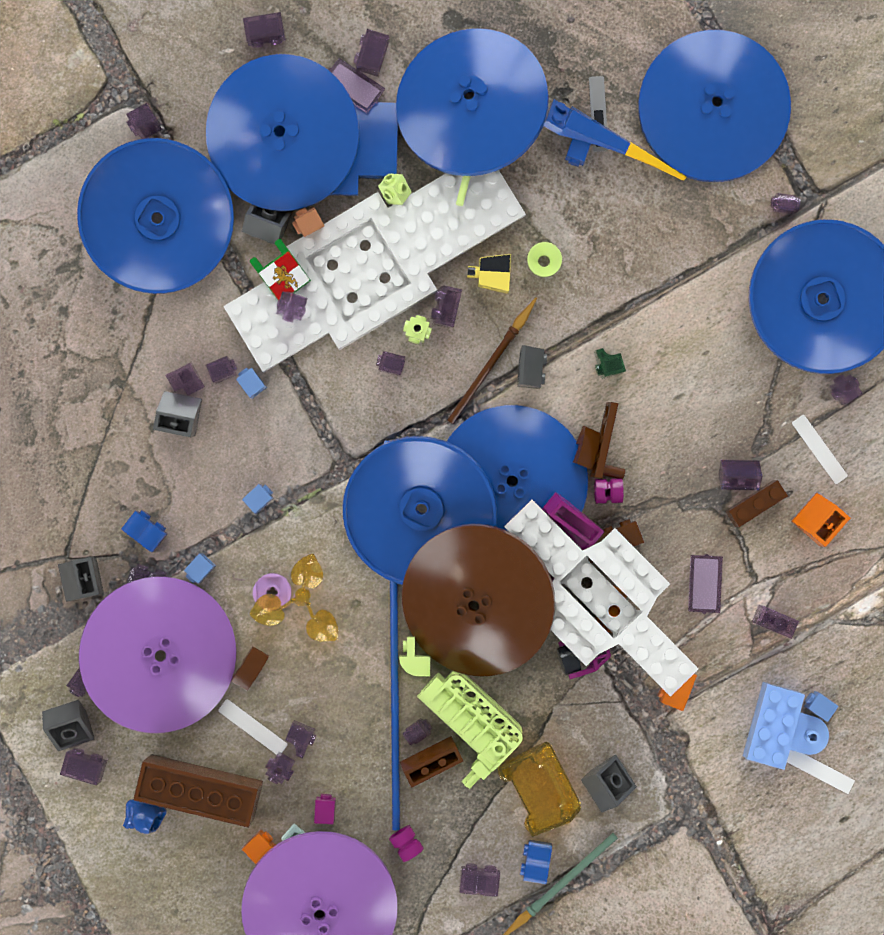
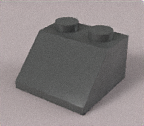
(266, 223)
(530, 367)
(67, 725)
(608, 783)

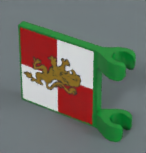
(282, 273)

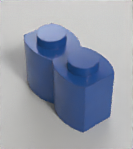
(144, 530)
(537, 861)

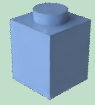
(251, 382)
(258, 498)
(199, 568)
(820, 705)

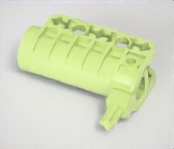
(472, 722)

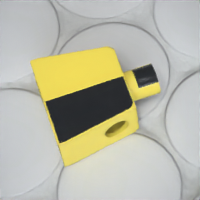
(492, 273)

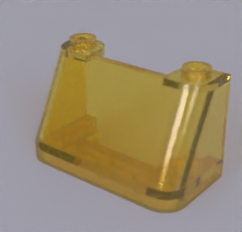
(542, 788)

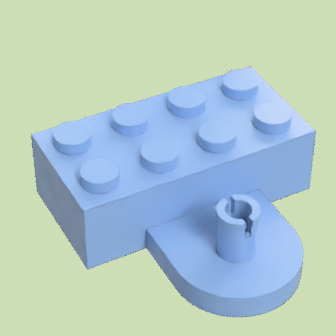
(782, 727)

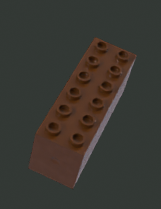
(198, 790)

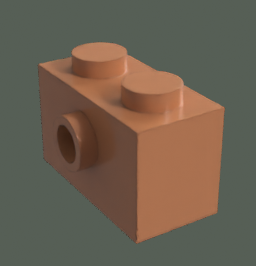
(307, 221)

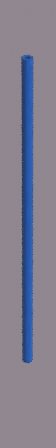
(394, 706)

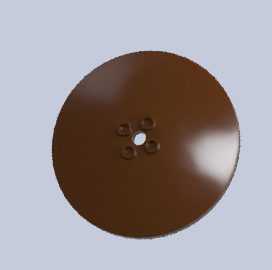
(496, 572)

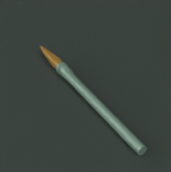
(537, 905)

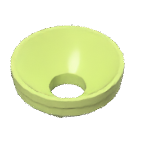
(544, 249)

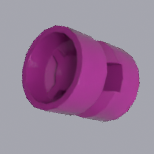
(615, 487)
(406, 843)

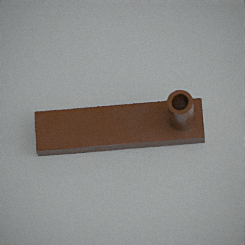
(600, 468)

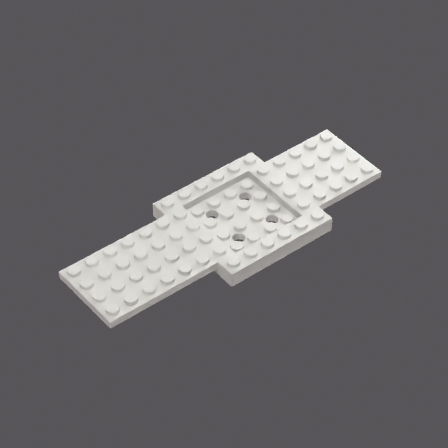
(404, 242)

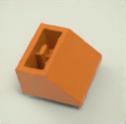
(820, 520)

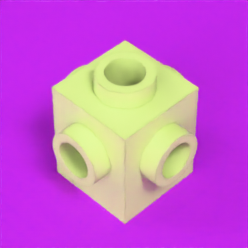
(395, 189)
(417, 337)

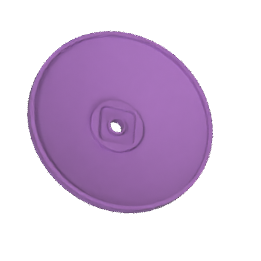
(121, 648)
(319, 874)

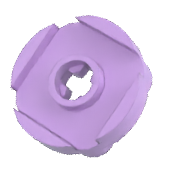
(273, 580)

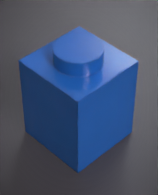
(577, 152)

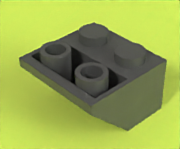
(177, 414)
(80, 578)

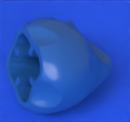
(143, 816)

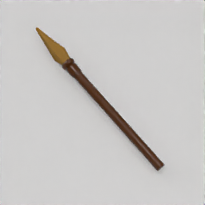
(518, 323)

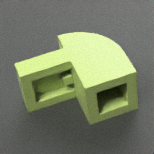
(414, 664)

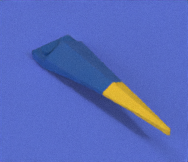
(580, 126)

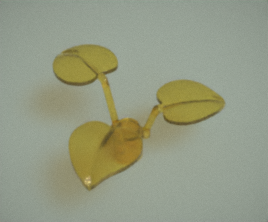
(306, 573)

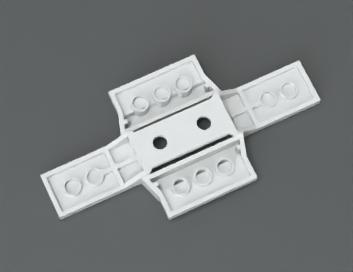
(629, 572)

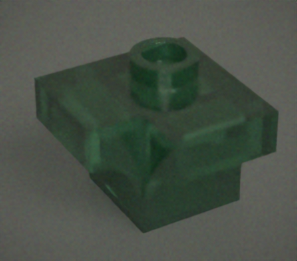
(608, 364)

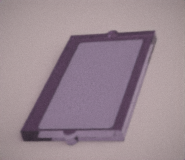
(361, 88)
(705, 583)

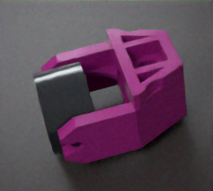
(571, 664)

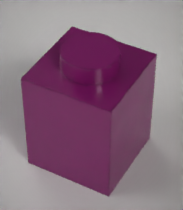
(325, 809)

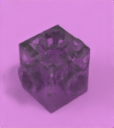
(291, 306)
(845, 389)
(284, 763)

